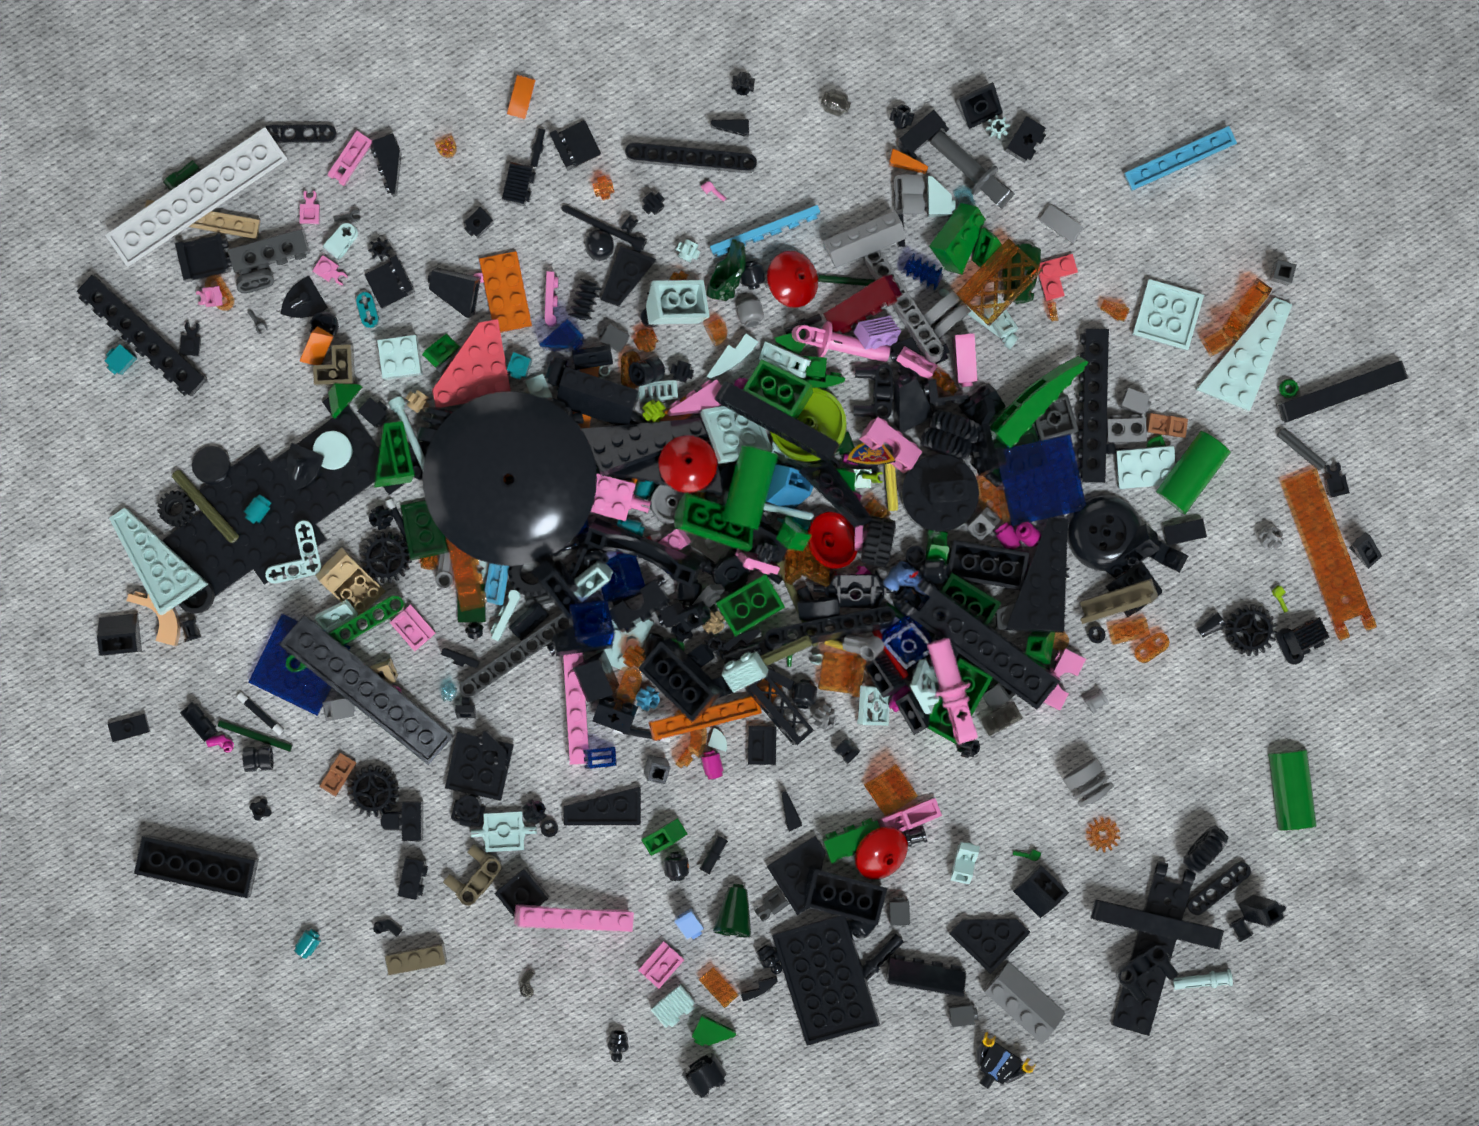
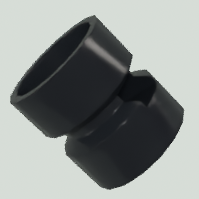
(646, 371)
(258, 758)

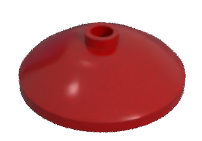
(785, 282)
(683, 476)
(838, 535)
(881, 853)

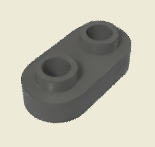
(254, 281)

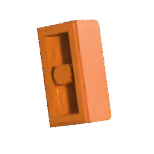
(316, 347)

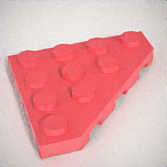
(476, 368)

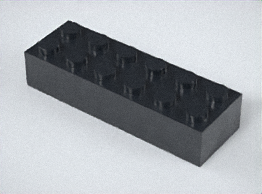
(196, 866)

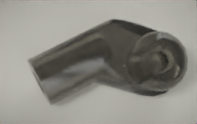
(524, 983)

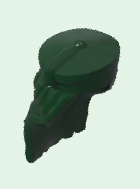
(1033, 253)
(727, 273)

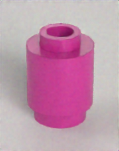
(1028, 534)
(1007, 536)
(712, 764)

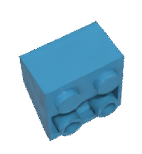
(788, 487)

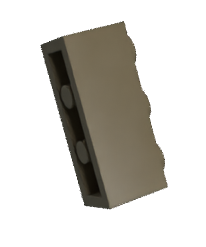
(416, 959)

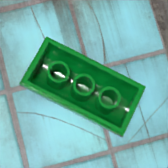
(1193, 472)
(750, 487)
(705, 520)
(979, 682)
(1292, 790)

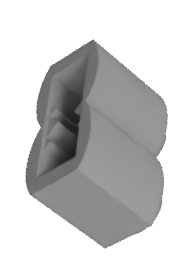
(909, 194)

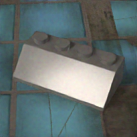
(865, 239)
(1024, 1002)

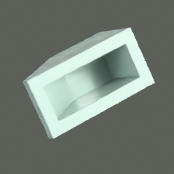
(939, 199)

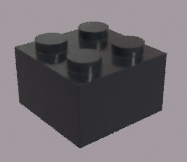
(521, 890)

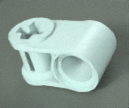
(339, 243)

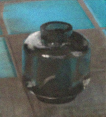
(835, 102)

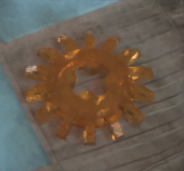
(1102, 827)

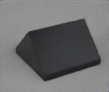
(979, 105)
(596, 677)

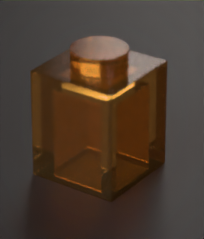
(1217, 342)

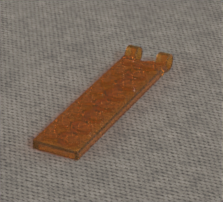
(1326, 551)

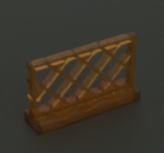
(988, 271)

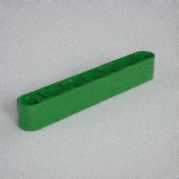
(352, 625)

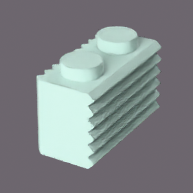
(592, 580)
(744, 671)
(673, 1006)

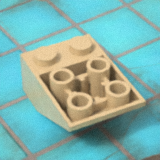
(349, 581)

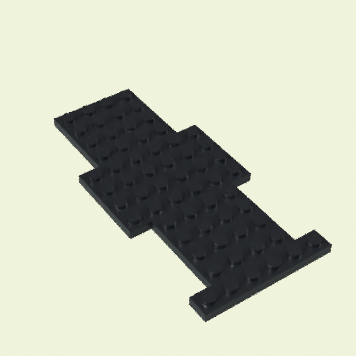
(275, 537)

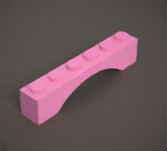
(576, 710)
(574, 918)

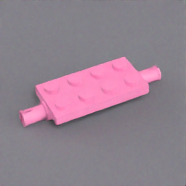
(616, 498)

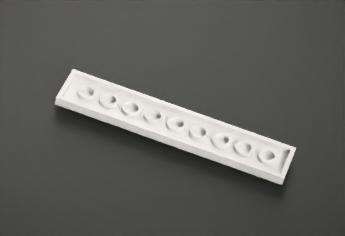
(196, 197)

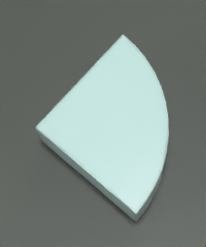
(718, 740)

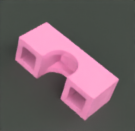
(904, 451)
(1065, 663)

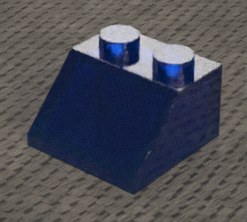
(563, 338)
(625, 578)
(593, 623)
(907, 641)

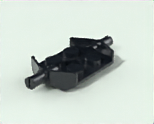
(841, 585)

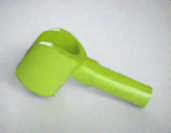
(874, 477)
(1278, 592)

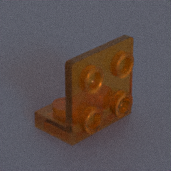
(805, 564)
(841, 673)

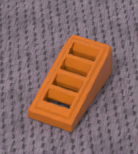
(903, 161)

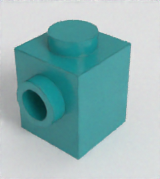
(119, 359)
(519, 366)

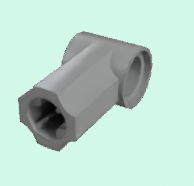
(445, 569)
(865, 647)

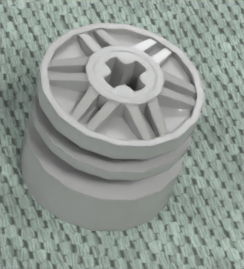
(1088, 782)

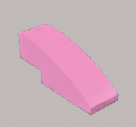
(912, 816)

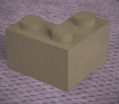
(340, 371)

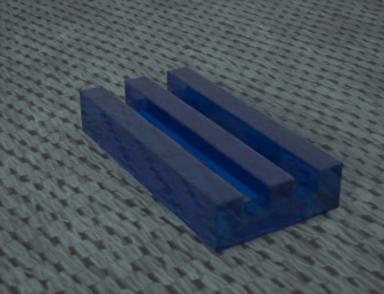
(589, 758)

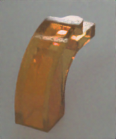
(1245, 309)
(696, 745)

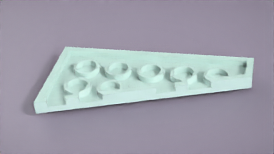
(1244, 366)
(159, 568)

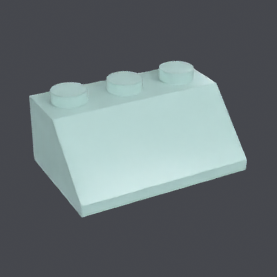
(677, 302)

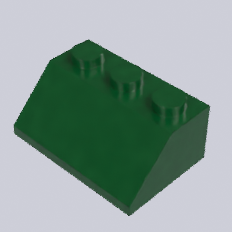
(970, 598)

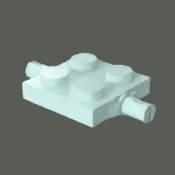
(504, 831)

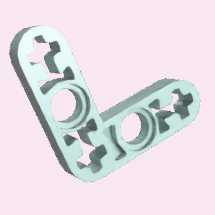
(301, 563)

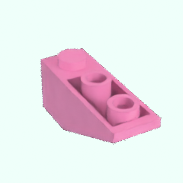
(697, 400)

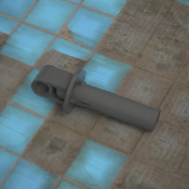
(983, 179)

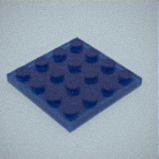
(1042, 480)
(272, 675)

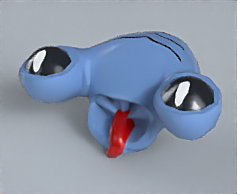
(903, 575)

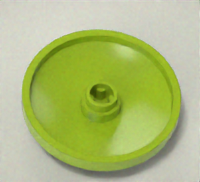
(821, 413)

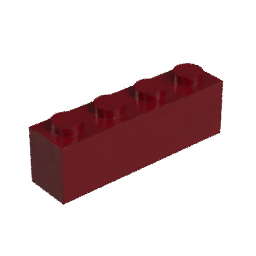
(862, 304)

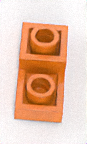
(521, 96)

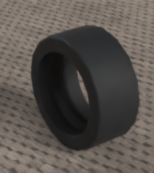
(205, 606)

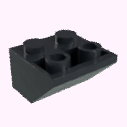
(119, 635)
(1040, 891)

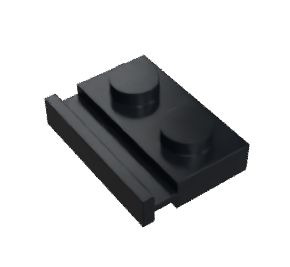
(762, 745)

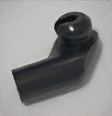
(387, 925)

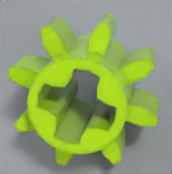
(653, 411)

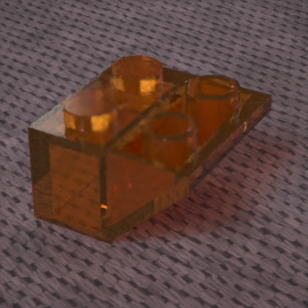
(890, 790)

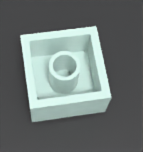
(400, 357)

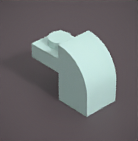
(964, 862)

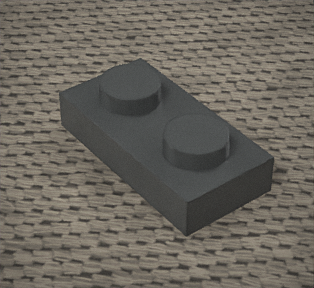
(710, 595)

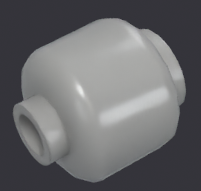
(750, 312)

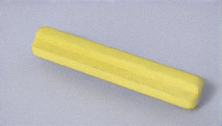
(891, 487)

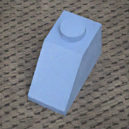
(689, 924)

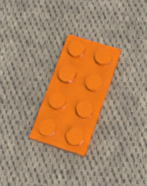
(506, 291)

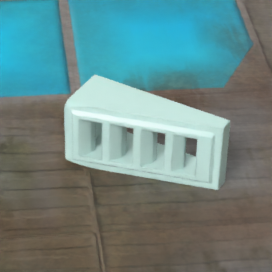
(674, 396)

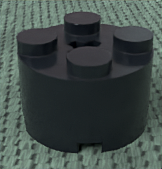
(705, 1075)

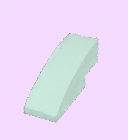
(733, 357)

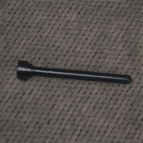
(637, 242)

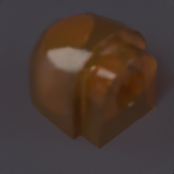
(716, 331)
(876, 508)

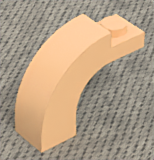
(169, 626)

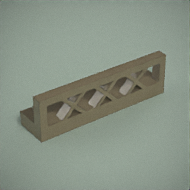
(1118, 601)

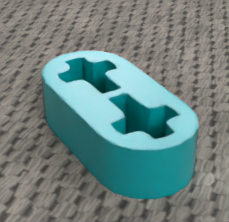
(363, 311)

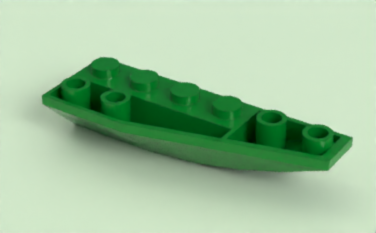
(1034, 402)

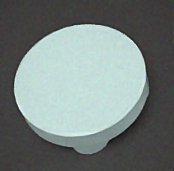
(335, 448)

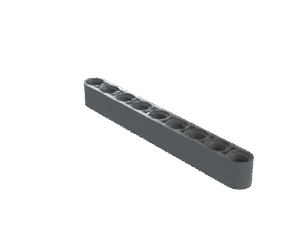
(525, 651)

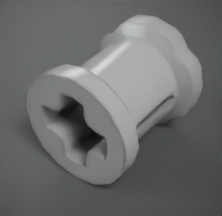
(1096, 701)

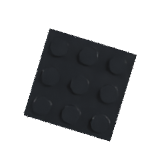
(474, 770)

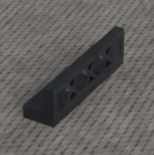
(776, 716)

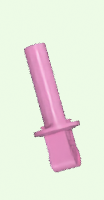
(825, 338)

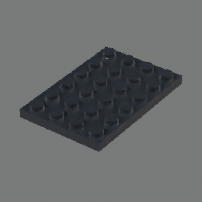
(826, 979)

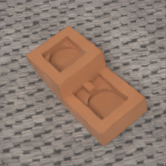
(1166, 425)
(337, 774)

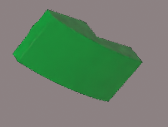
(831, 380)

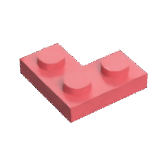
(1051, 275)

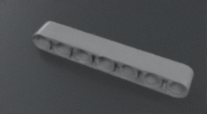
(907, 312)

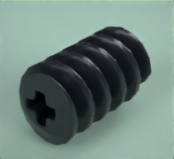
(585, 300)

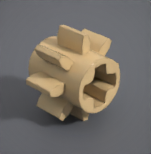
(417, 401)
(715, 624)

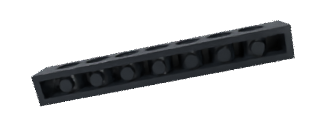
(94, 286)
(1101, 339)

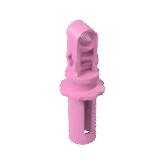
(952, 689)

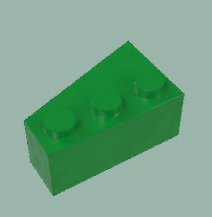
(958, 238)
(394, 458)
(846, 842)

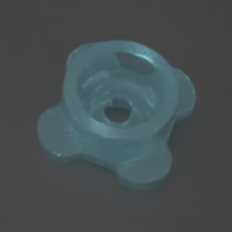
(965, 193)
(448, 692)

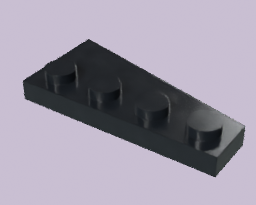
(833, 487)
(611, 809)

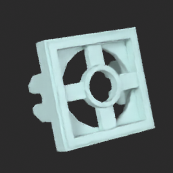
(925, 696)
(883, 718)

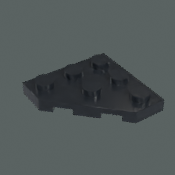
(792, 871)
(989, 939)

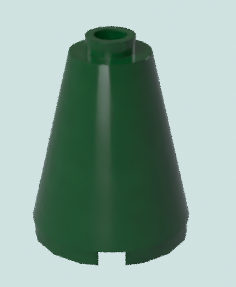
(734, 913)

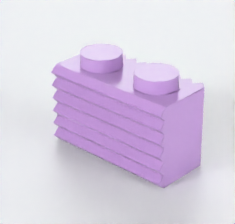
(877, 332)

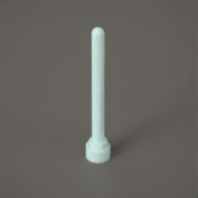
(1008, 341)
(397, 405)
(781, 510)

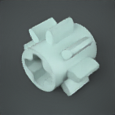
(1001, 123)
(688, 250)

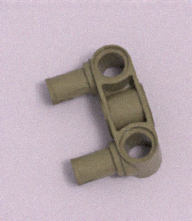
(479, 881)

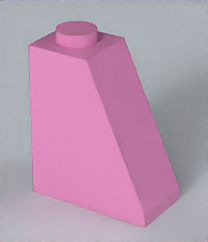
(965, 359)

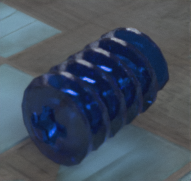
(923, 271)

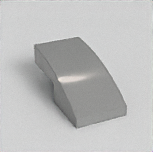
(1061, 224)

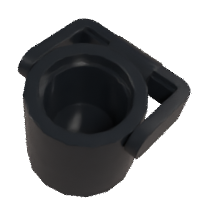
(468, 808)

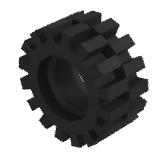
(183, 516)

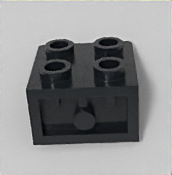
(575, 145)
(390, 282)

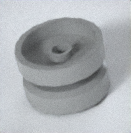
(948, 317)
(660, 505)

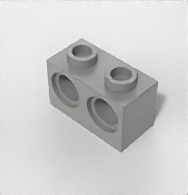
(1126, 434)

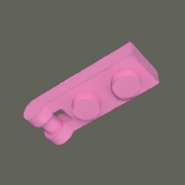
(350, 158)
(551, 301)

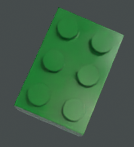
(779, 388)
(750, 605)

